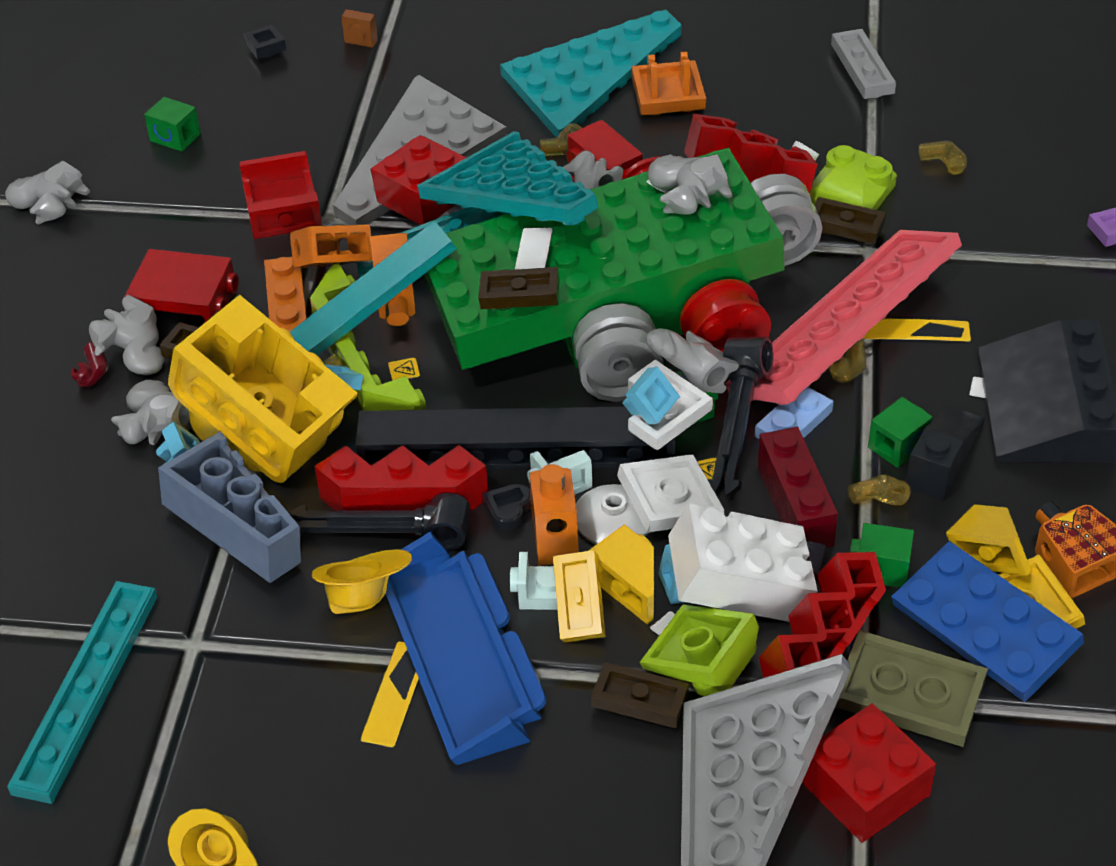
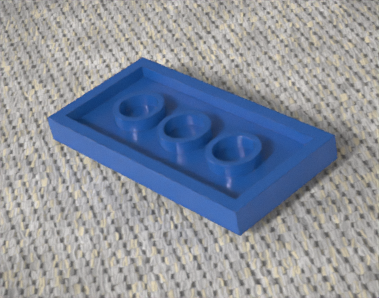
(988, 620)

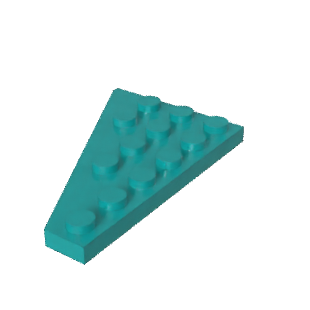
(577, 76)
(513, 180)

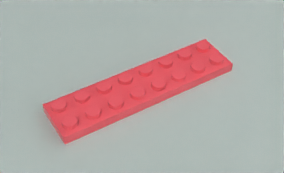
(851, 311)

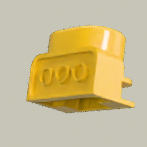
(257, 390)

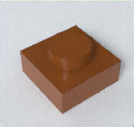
(359, 28)

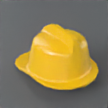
(360, 581)
(209, 839)

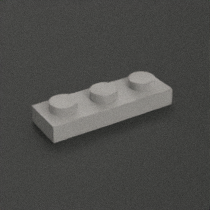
(863, 63)

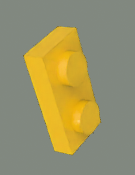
(579, 596)

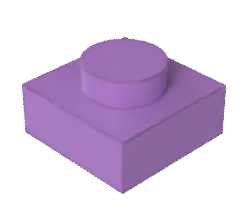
(1104, 226)

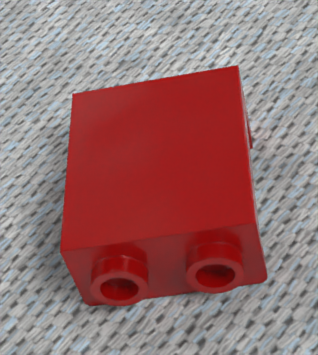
(280, 194)
(184, 282)

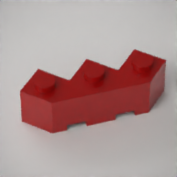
(753, 150)
(398, 480)
(828, 620)

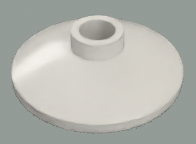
(604, 511)

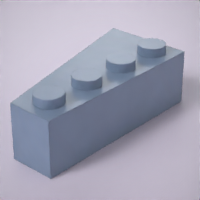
(230, 507)

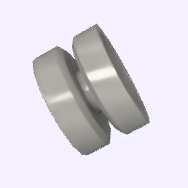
(792, 213)
(612, 349)

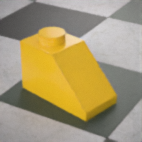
(991, 539)
(628, 570)

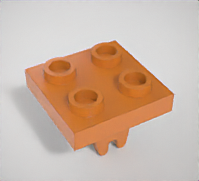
(668, 86)

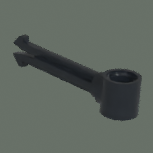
(755, 361)
(444, 516)

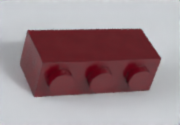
(797, 485)

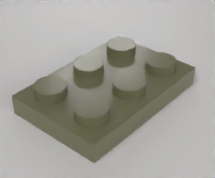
(913, 687)

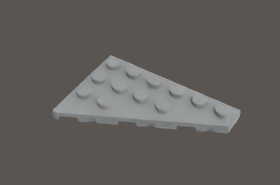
(424, 112)
(749, 759)

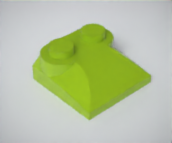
(854, 178)
(704, 647)

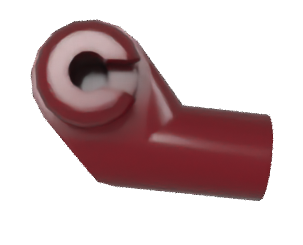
(92, 371)

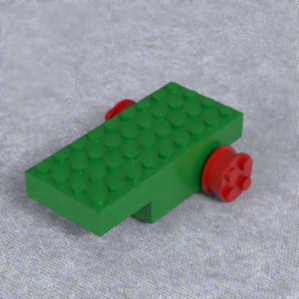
(673, 266)

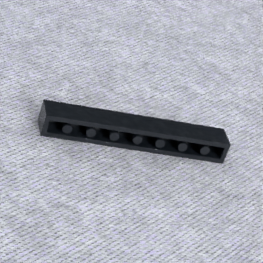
(507, 436)

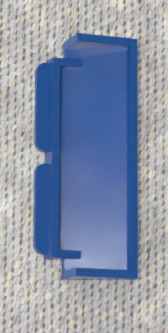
(468, 667)

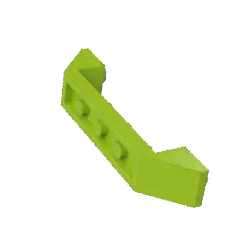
(373, 395)

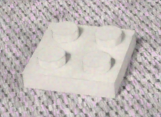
(664, 488)

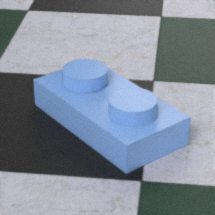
(804, 412)

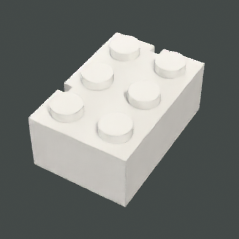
(740, 562)

